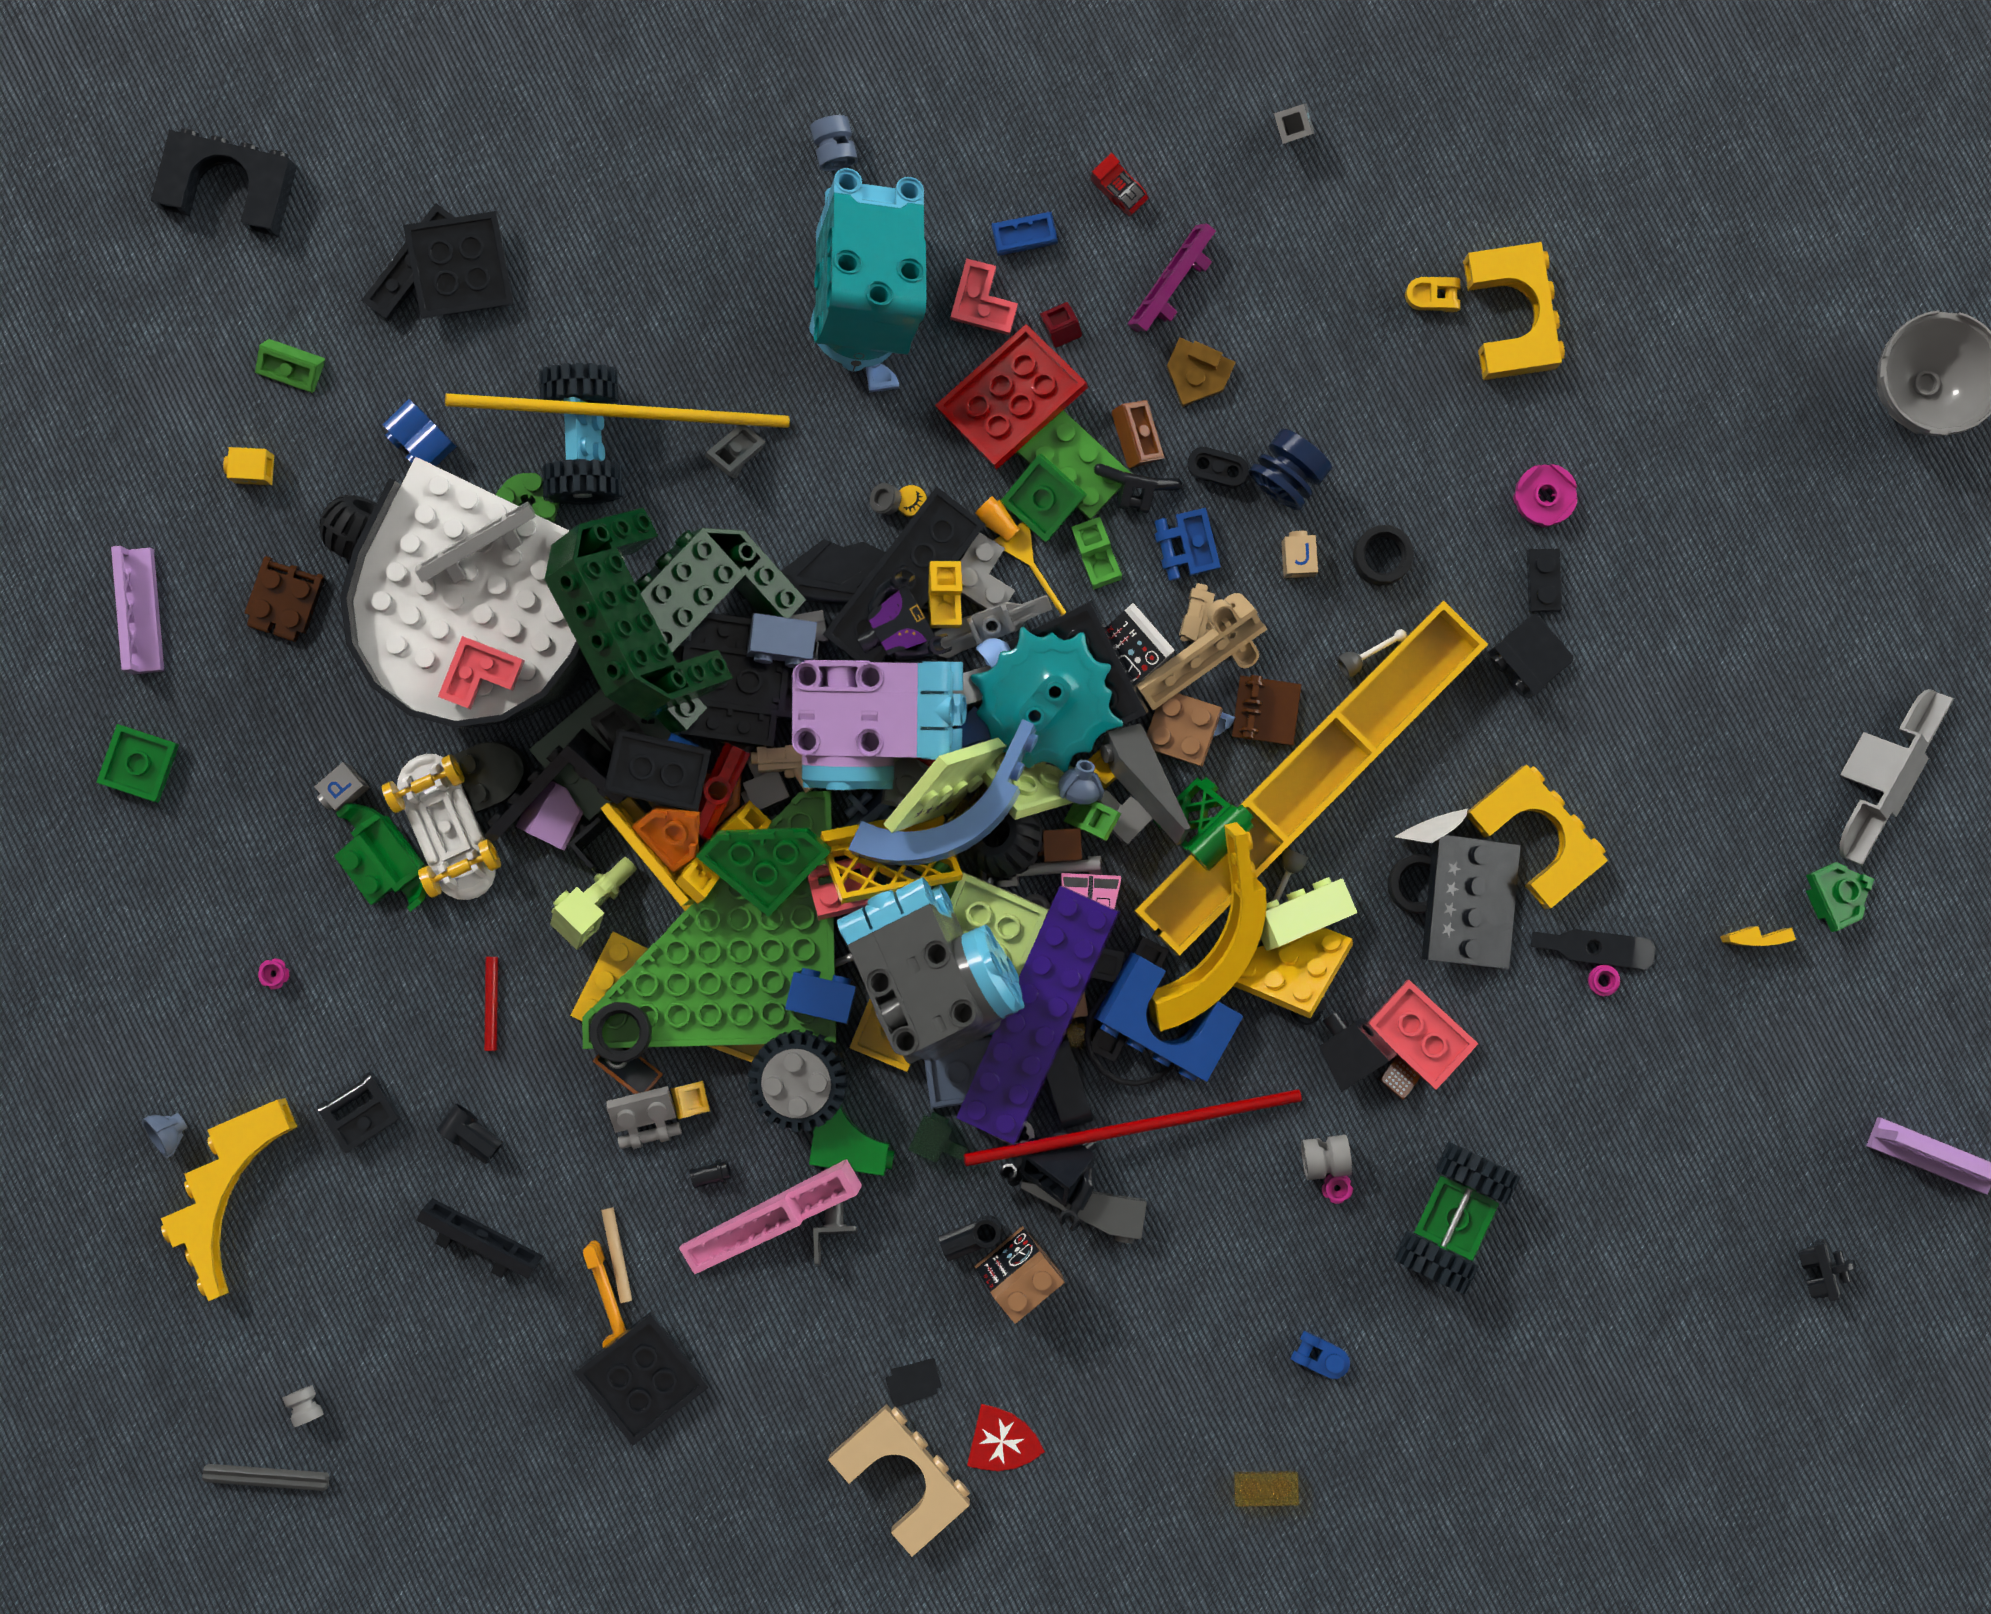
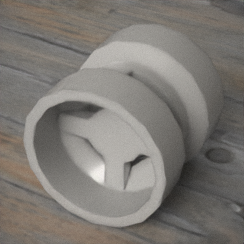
(303, 1407)

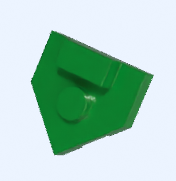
(1838, 894)

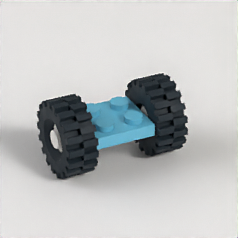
(584, 474)

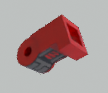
(1118, 185)

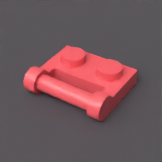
(825, 896)

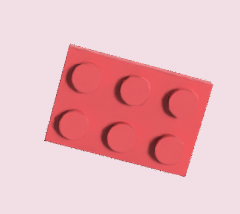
(1422, 1034)

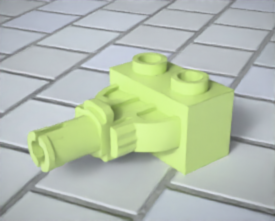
(579, 913)

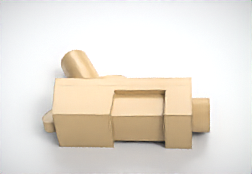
(1196, 622)
(779, 760)

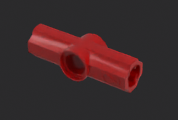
(727, 771)

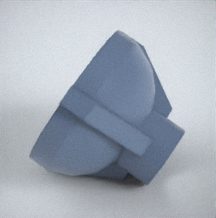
(1081, 784)
(165, 1132)

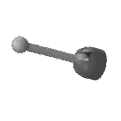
(1292, 863)

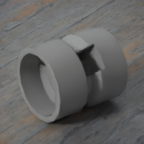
(1326, 1157)

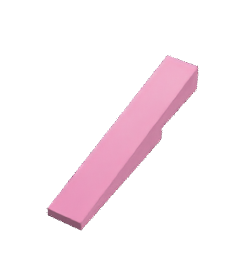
(772, 1217)

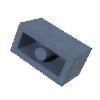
(780, 639)

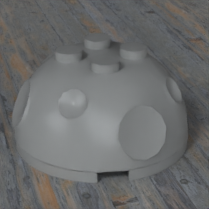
(1937, 374)

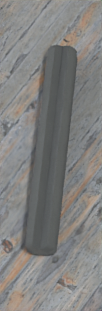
(265, 1477)

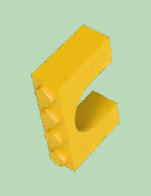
(1525, 270)
(1576, 854)

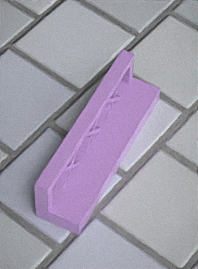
(137, 610)

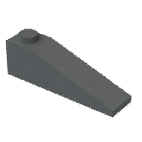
(1140, 772)
(1106, 1211)

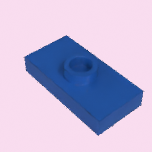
(1024, 233)

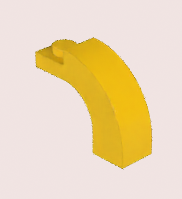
(697, 877)

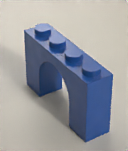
(1126, 1011)

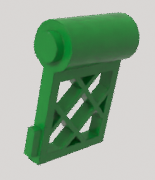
(1210, 842)

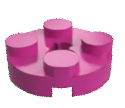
(1545, 477)

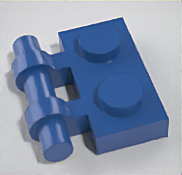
(1196, 540)

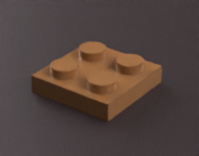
(1184, 728)

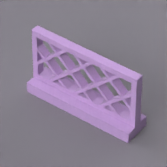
(1931, 1155)

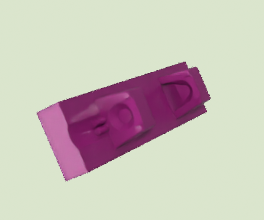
(1187, 256)

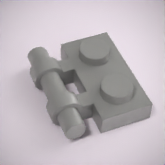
(641, 1110)

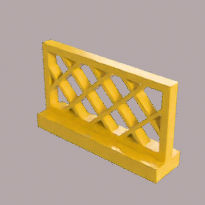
(623, 818)
(840, 840)

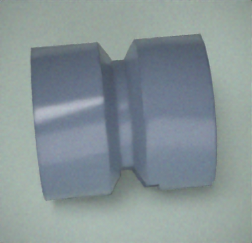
(833, 137)

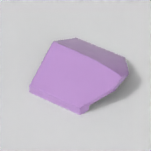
(551, 816)

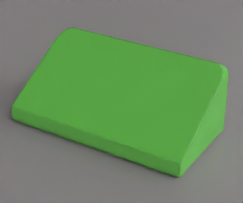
(289, 365)

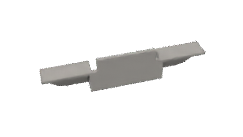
(1890, 771)

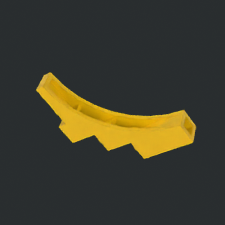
(211, 1185)

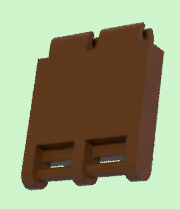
(283, 600)

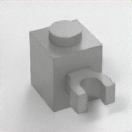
(765, 789)
(1132, 817)

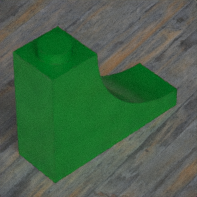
(843, 1140)

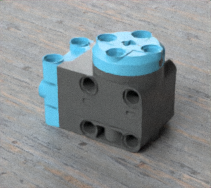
(927, 976)

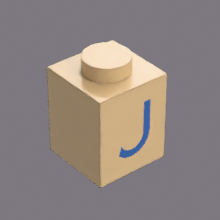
(1299, 555)

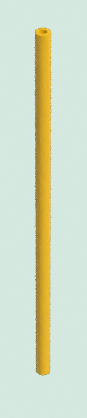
(615, 410)

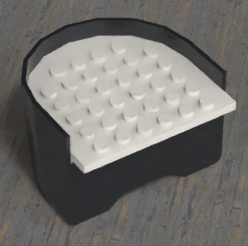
(410, 629)

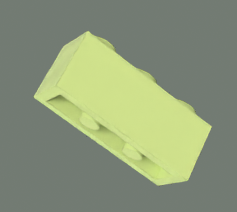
(1306, 912)

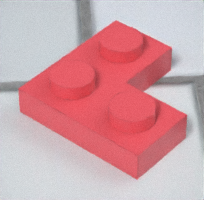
(975, 305)
(477, 663)

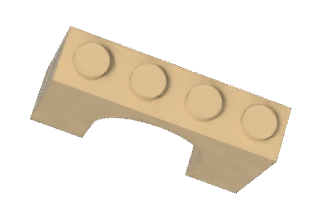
(888, 1435)

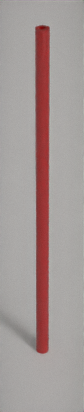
(1132, 1127)

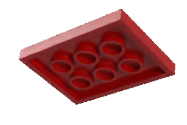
(1011, 396)

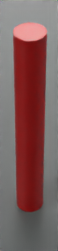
(491, 1003)

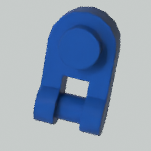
(1331, 1361)

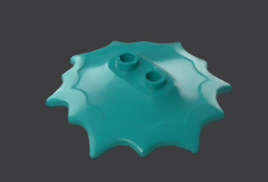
(1022, 684)

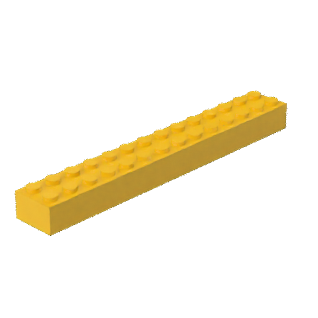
(1320, 769)

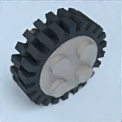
(798, 1080)

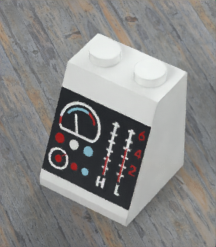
(1138, 643)

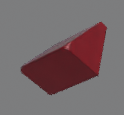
(1061, 324)

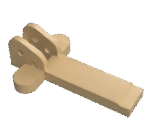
(1229, 619)

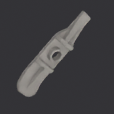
(973, 630)

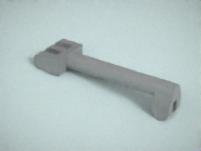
(1090, 865)

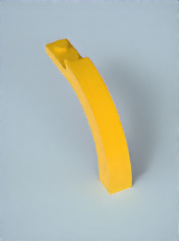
(1233, 951)

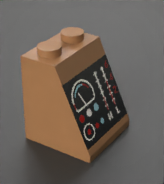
(1019, 1274)

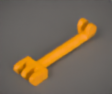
(594, 1259)

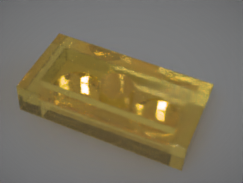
(1266, 1488)

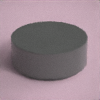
(885, 499)

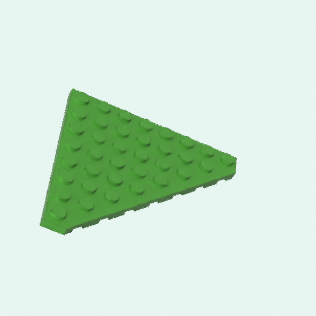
(727, 965)

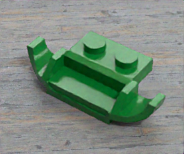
(379, 857)

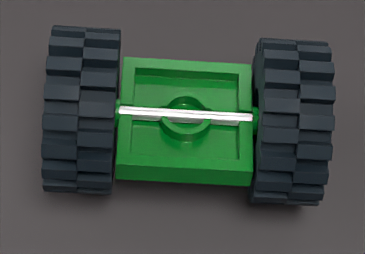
(1456, 1218)

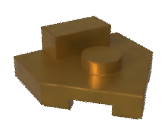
(1198, 371)

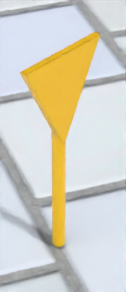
(1021, 548)

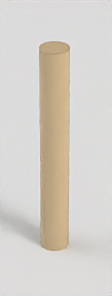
(616, 1255)

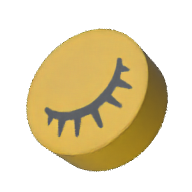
(911, 500)

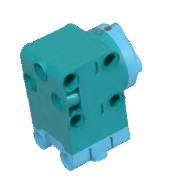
(869, 270)

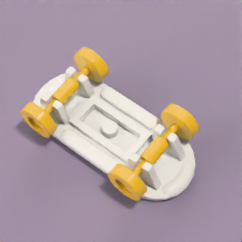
(445, 827)

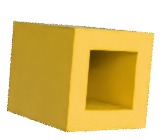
(249, 466)

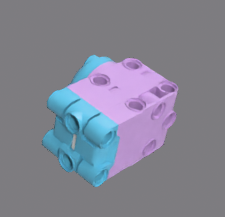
(864, 713)

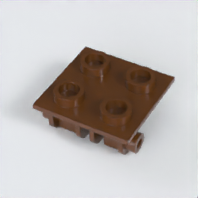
(1266, 710)

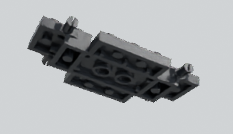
(755, 697)

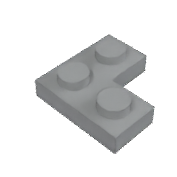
(976, 581)

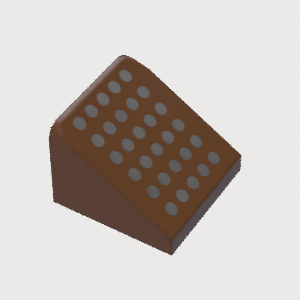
(1399, 1078)

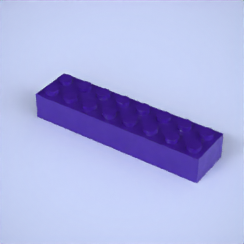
(1030, 1039)

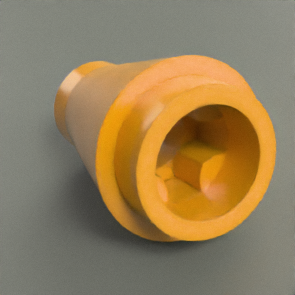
(997, 518)

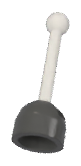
(1351, 662)

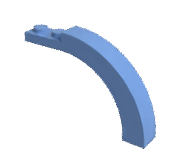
(959, 834)

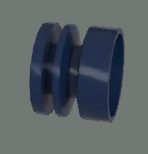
(1293, 464)

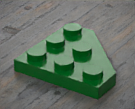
(764, 862)

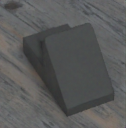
(735, 450)

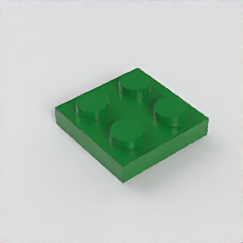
(1043, 497)
(137, 763)

